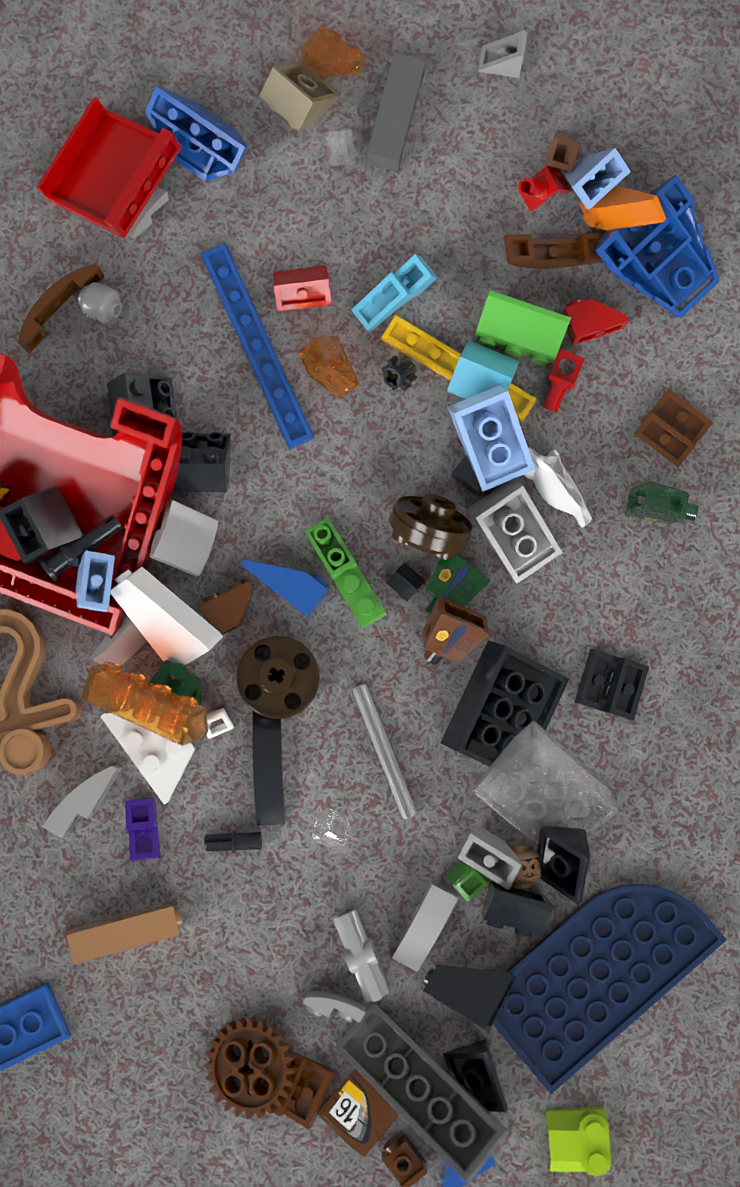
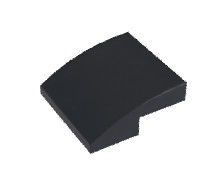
(624, 687)

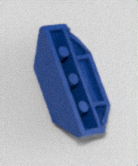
(206, 142)

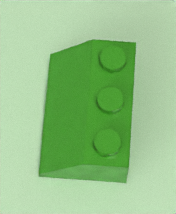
(521, 328)

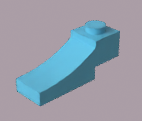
(394, 292)

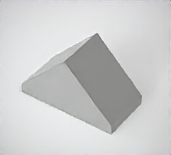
(504, 55)

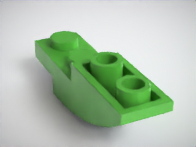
(345, 573)

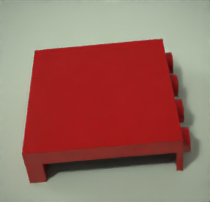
(108, 169)

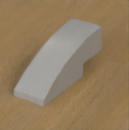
(81, 802)
(425, 926)

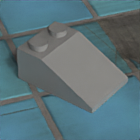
(514, 530)

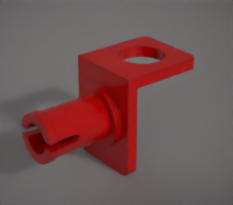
(542, 187)
(560, 381)

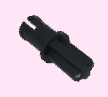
(233, 841)

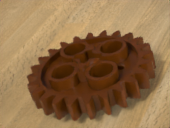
(274, 1070)

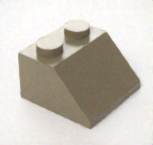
(298, 94)

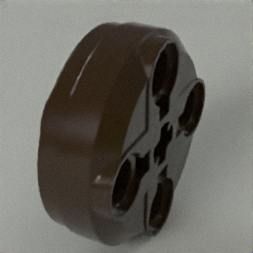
(430, 525)
(274, 695)

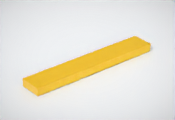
(442, 358)

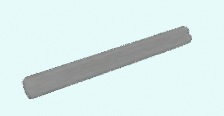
(384, 751)

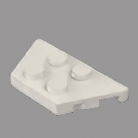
(155, 756)

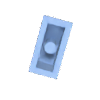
(94, 581)

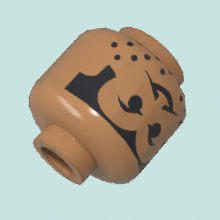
(530, 869)

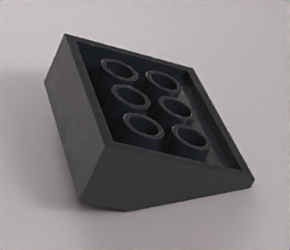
(501, 701)

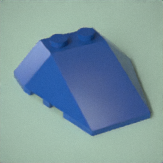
(663, 258)

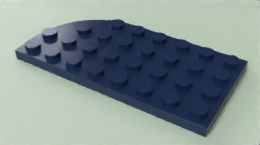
(600, 975)

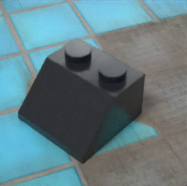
(516, 909)

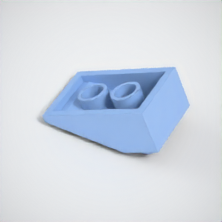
(492, 437)

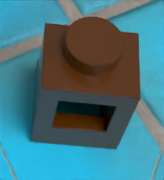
(563, 150)
(402, 1148)

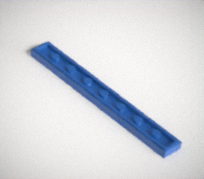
(257, 346)

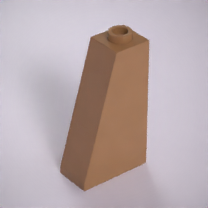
(122, 932)

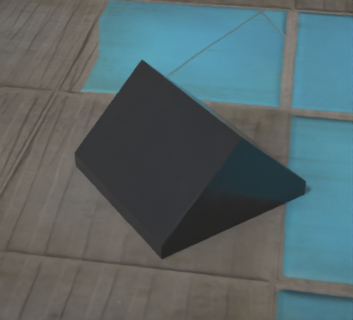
(564, 860)
(476, 1072)

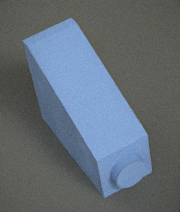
(597, 175)

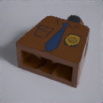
(452, 631)

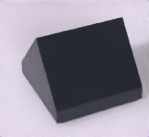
(405, 581)

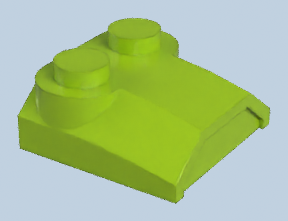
(579, 1140)

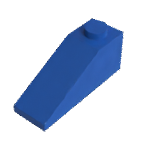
(294, 586)

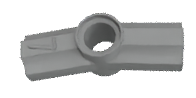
(361, 956)

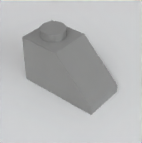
(491, 857)

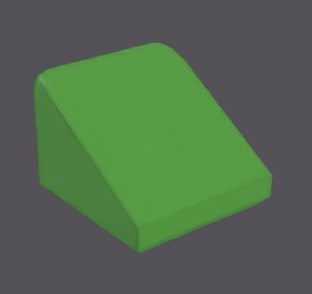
(467, 880)

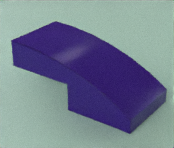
(143, 829)

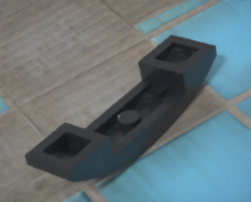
(268, 770)

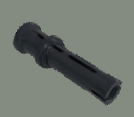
(71, 554)

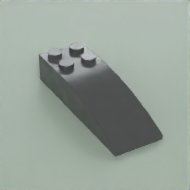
(423, 1092)

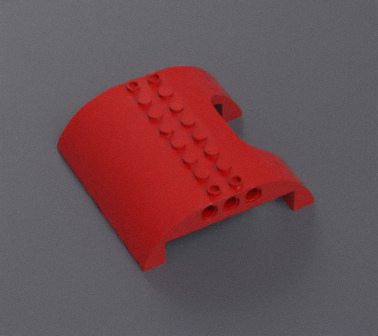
(98, 477)

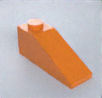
(624, 209)

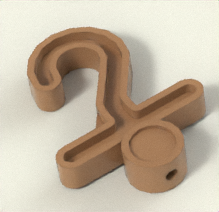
(22, 744)

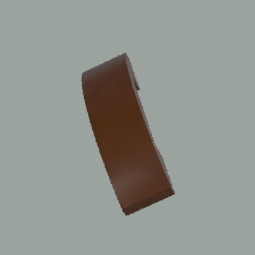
(551, 252)
(51, 301)

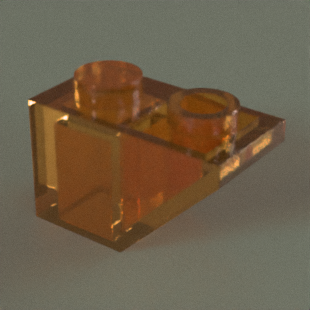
(330, 55)
(329, 365)

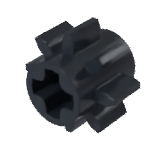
(399, 373)

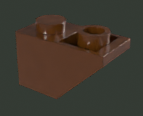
(228, 610)

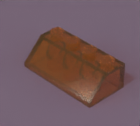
(145, 704)

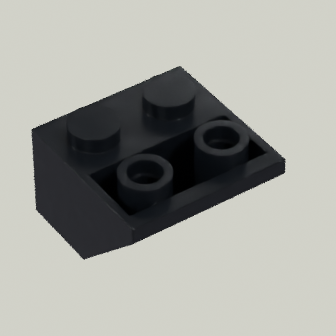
(145, 390)
(204, 463)
(40, 524)

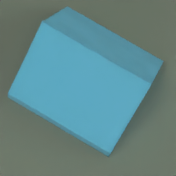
(480, 371)

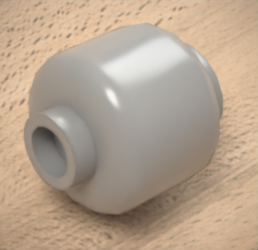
(100, 302)

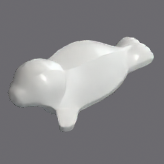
(557, 486)

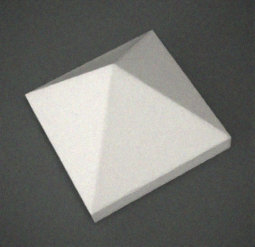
(215, 715)

